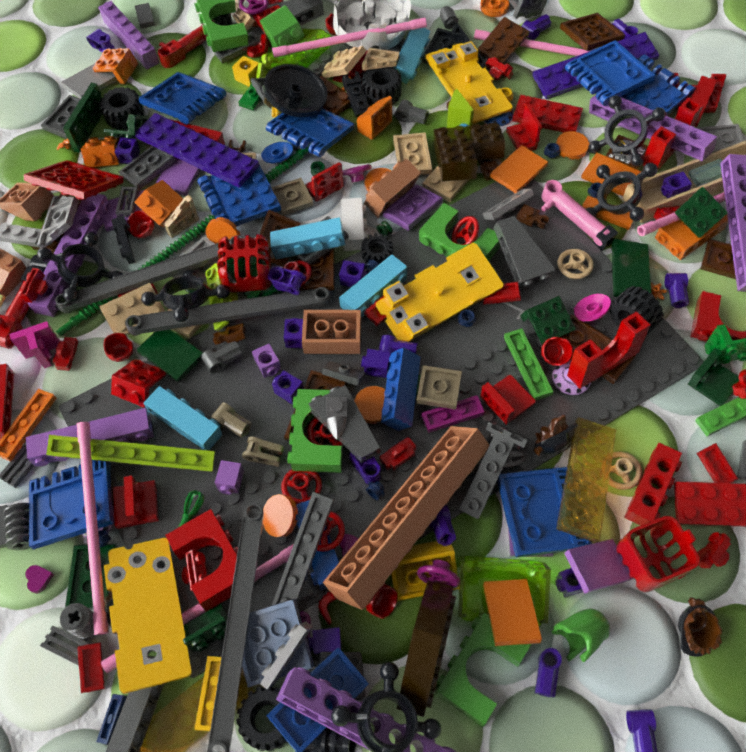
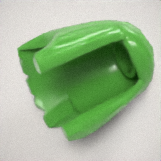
(583, 629)

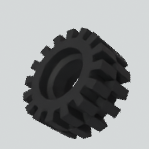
(376, 242)

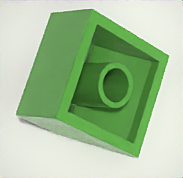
(282, 27)

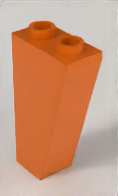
(682, 240)

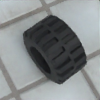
(381, 84)
(118, 104)
(637, 300)
(247, 715)

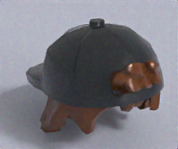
(554, 437)
(699, 629)

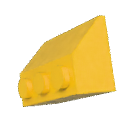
(405, 576)

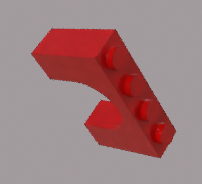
(660, 145)
(707, 318)
(591, 362)
(203, 532)

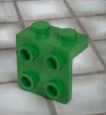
(730, 349)

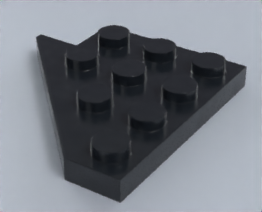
(446, 39)

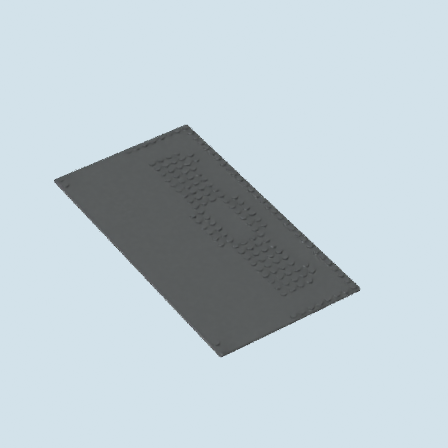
(474, 350)

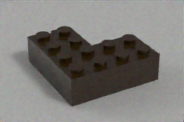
(461, 147)
(427, 646)

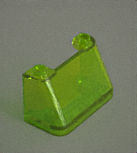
(479, 569)

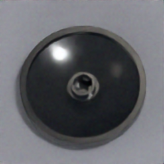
(295, 90)

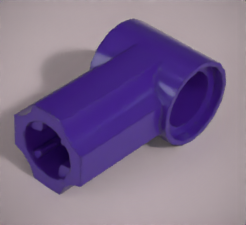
(537, 26)
(629, 31)
(677, 286)
(390, 344)
(443, 528)
(547, 675)
(642, 726)

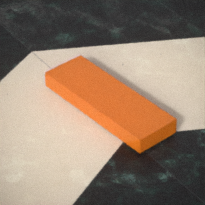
(620, 220)

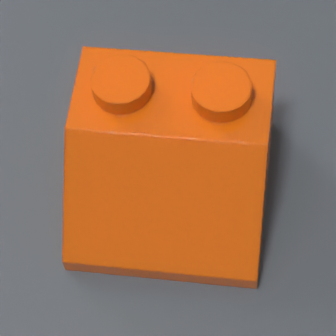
(375, 118)
(159, 202)

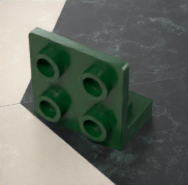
(134, 122)
(700, 212)
(549, 319)
(714, 379)
(205, 629)

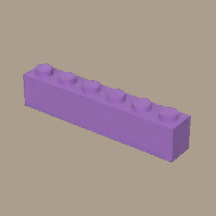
(129, 35)
(122, 428)

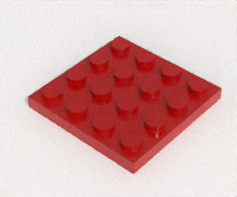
(73, 179)

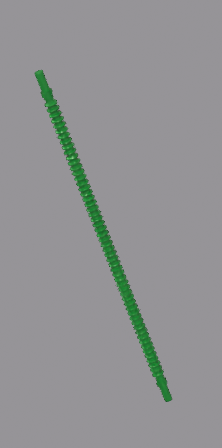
(76, 320)

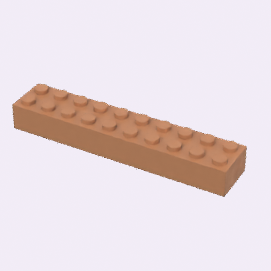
(406, 517)

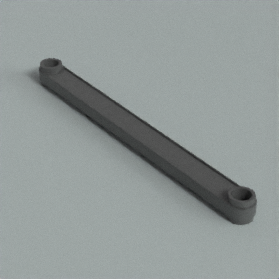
(141, 277)
(229, 311)
(236, 630)

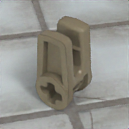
(255, 450)

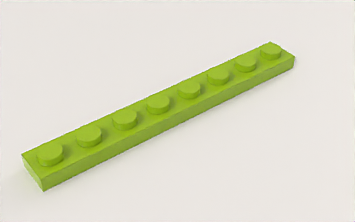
(134, 453)

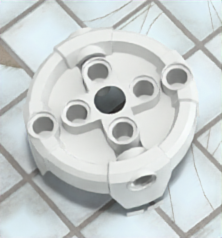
(353, 14)

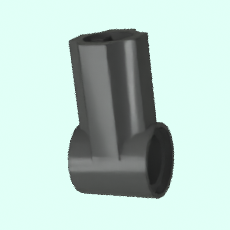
(408, 111)
(217, 359)

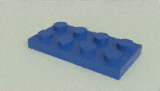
(302, 730)

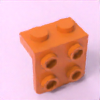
(119, 62)
(100, 151)

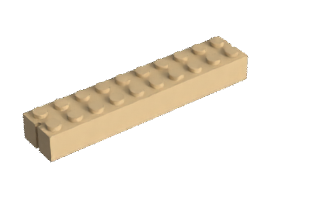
(651, 186)

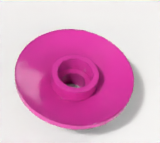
(592, 307)

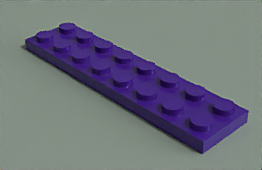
(556, 80)
(197, 150)

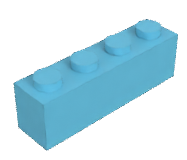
(411, 53)
(307, 238)
(371, 286)
(183, 418)

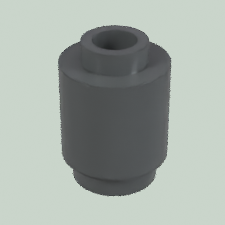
(448, 17)

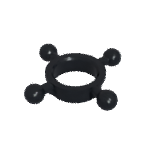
(615, 102)
(616, 179)
(75, 281)
(183, 303)
(389, 672)

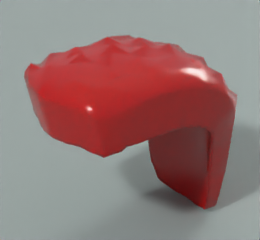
(260, 49)
(322, 606)

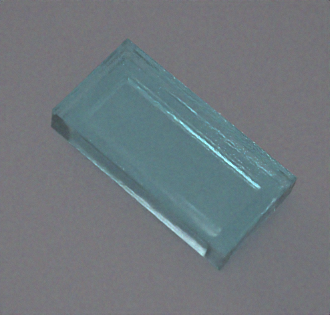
(706, 173)

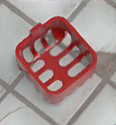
(245, 248)
(640, 566)

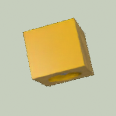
(244, 70)

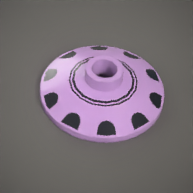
(564, 383)

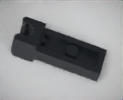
(355, 94)
(122, 232)

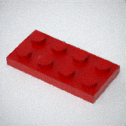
(552, 114)
(710, 504)

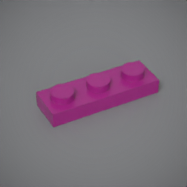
(445, 417)

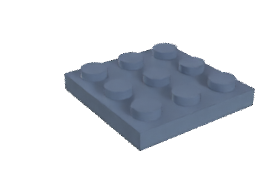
(265, 634)

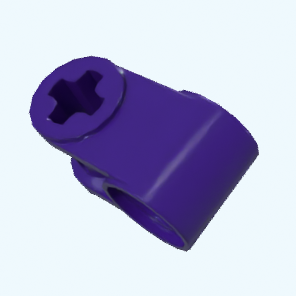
(99, 40)
(288, 280)
(366, 466)

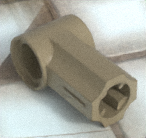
(229, 419)

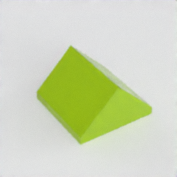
(459, 111)

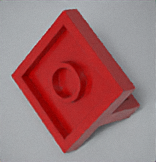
(135, 503)

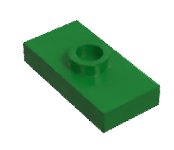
(250, 98)

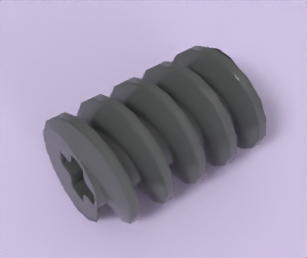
(17, 526)
(78, 621)

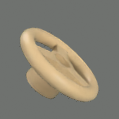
(576, 262)
(626, 462)

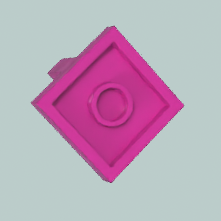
(36, 342)

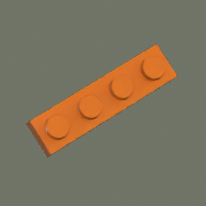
(25, 424)

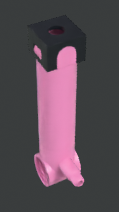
(555, 196)

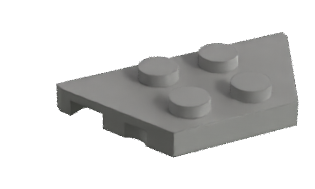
(58, 219)

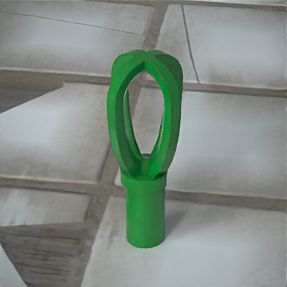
(186, 517)

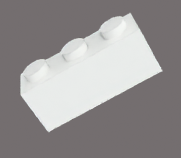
(354, 223)

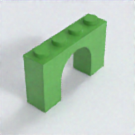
(220, 36)
(441, 222)
(304, 454)
(455, 685)

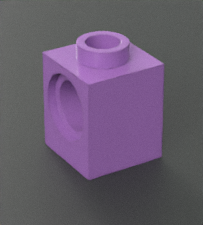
(265, 354)
(229, 477)

